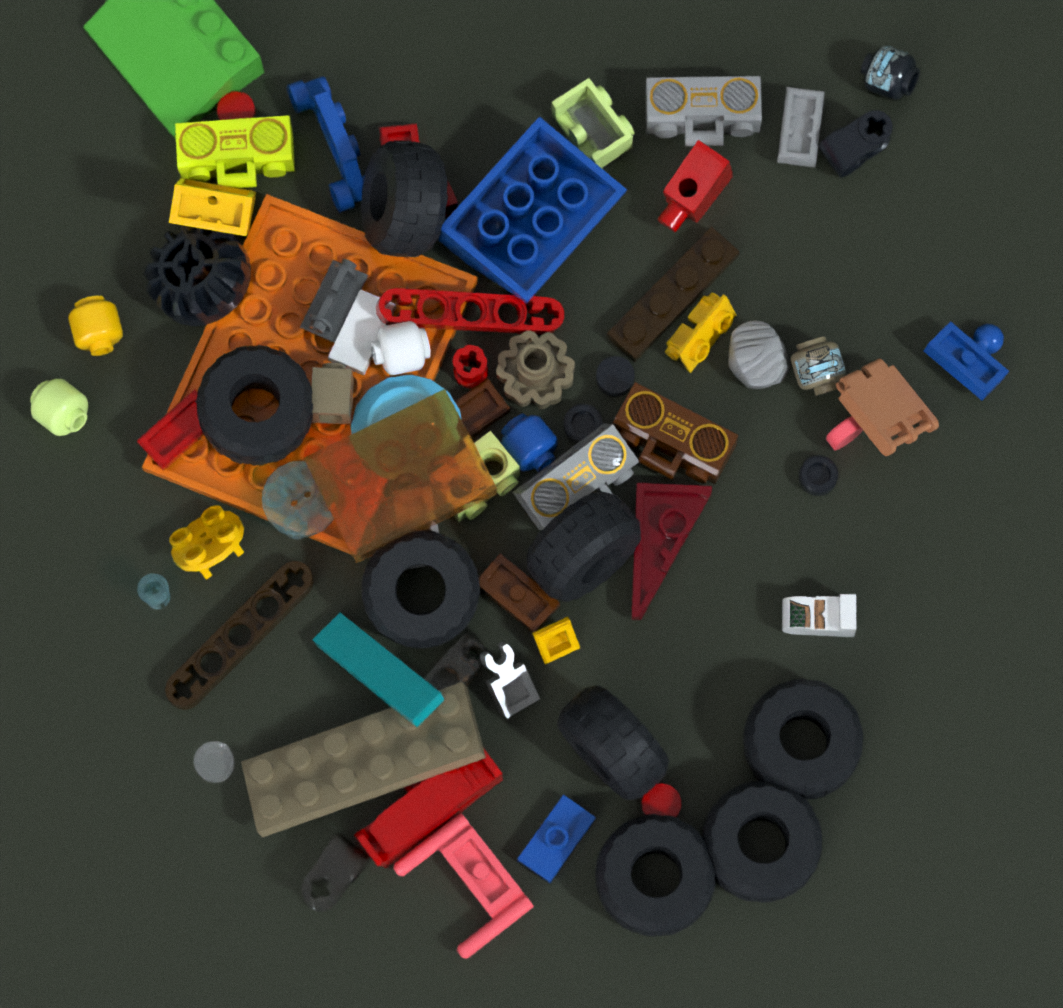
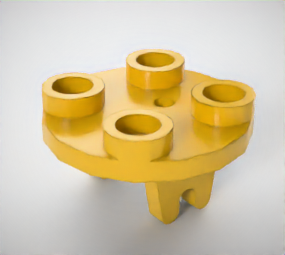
(207, 540)

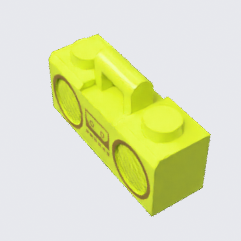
(235, 145)

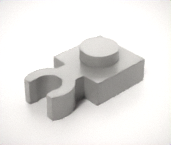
(511, 685)

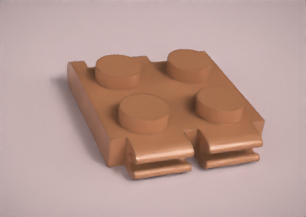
(885, 406)

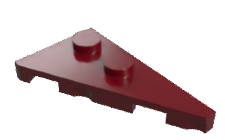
(665, 520)

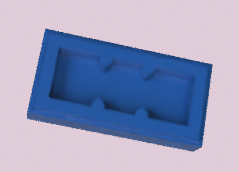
(556, 839)

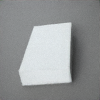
(358, 331)

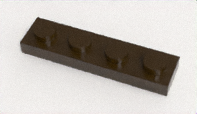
(673, 294)

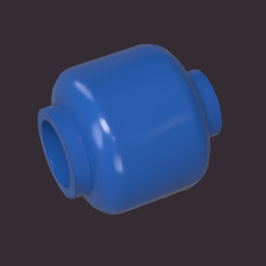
(529, 442)

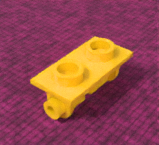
(712, 318)

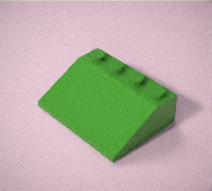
(175, 54)

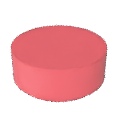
(843, 433)

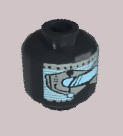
(890, 73)

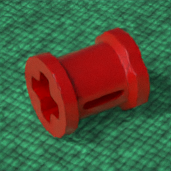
(463, 358)

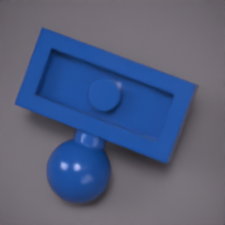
(970, 359)

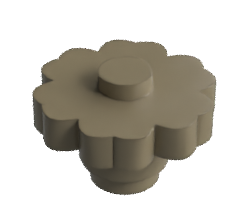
(535, 369)

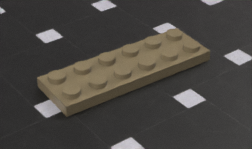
(360, 762)

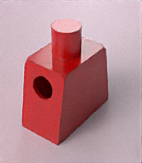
(699, 172)

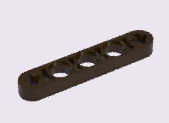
(234, 654)

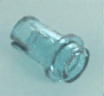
(159, 582)

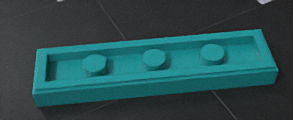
(378, 670)

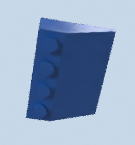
(530, 211)

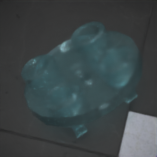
(290, 484)

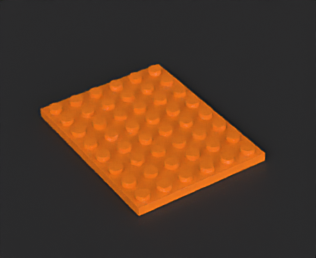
(288, 262)

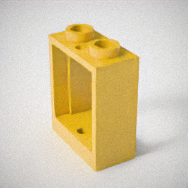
(196, 207)

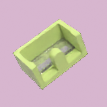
(592, 124)

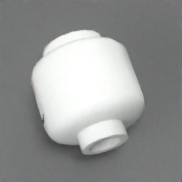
(401, 348)

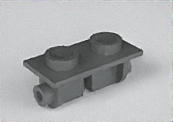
(334, 300)

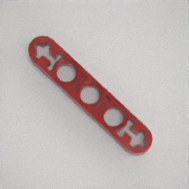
(487, 303)

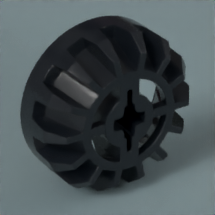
(207, 285)

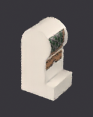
(820, 615)

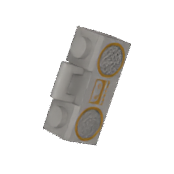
(692, 103)
(587, 466)

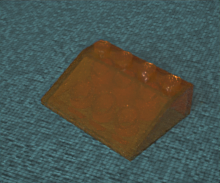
(401, 475)

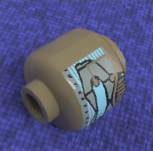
(818, 365)

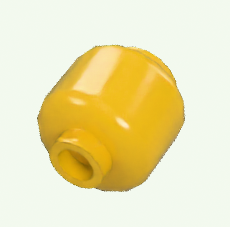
(95, 325)

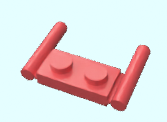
(479, 872)

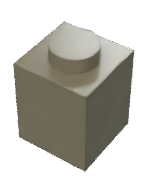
(332, 394)

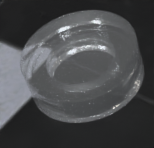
(214, 762)

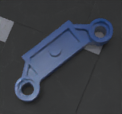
(344, 148)

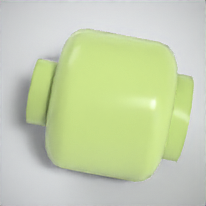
(59, 407)

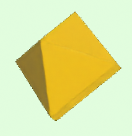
(556, 640)

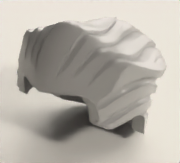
(758, 355)

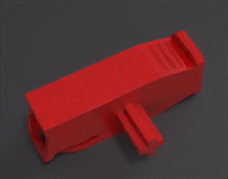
(426, 809)

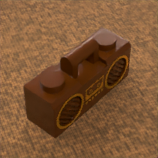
(686, 436)

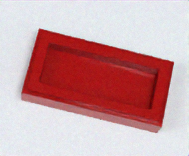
(173, 433)

